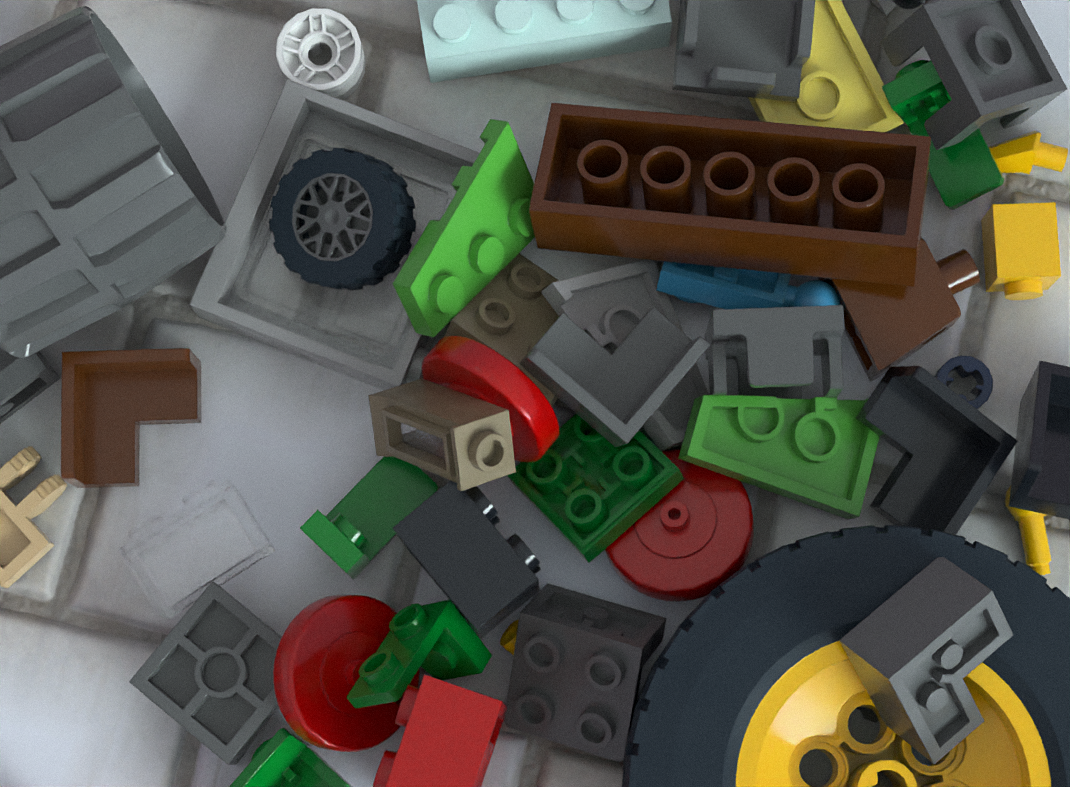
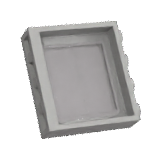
(259, 297)

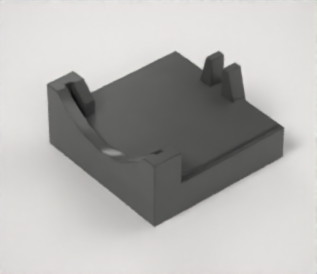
(215, 674)

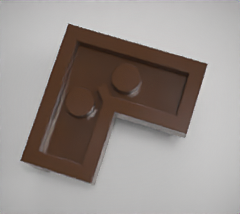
(107, 401)

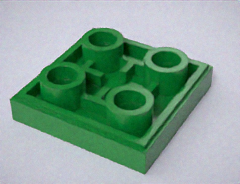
(595, 488)

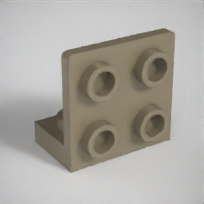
(510, 314)

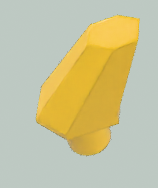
(1024, 151)

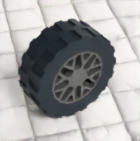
(342, 219)

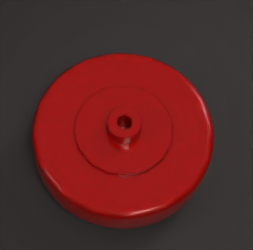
(489, 376)
(687, 538)
(321, 664)

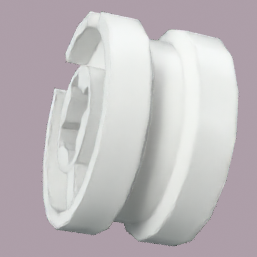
(307, 37)

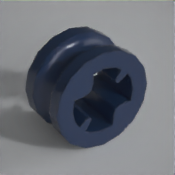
(965, 367)

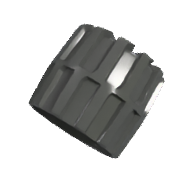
(90, 184)

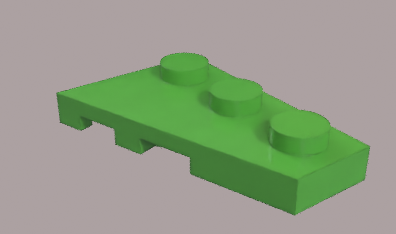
(475, 236)

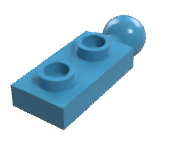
(741, 288)

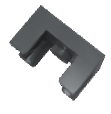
(985, 60)

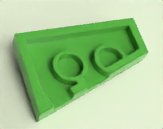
(786, 446)

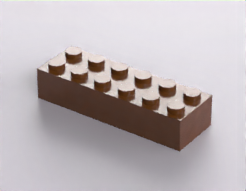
(731, 193)

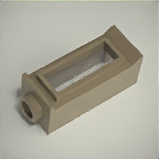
(443, 432)

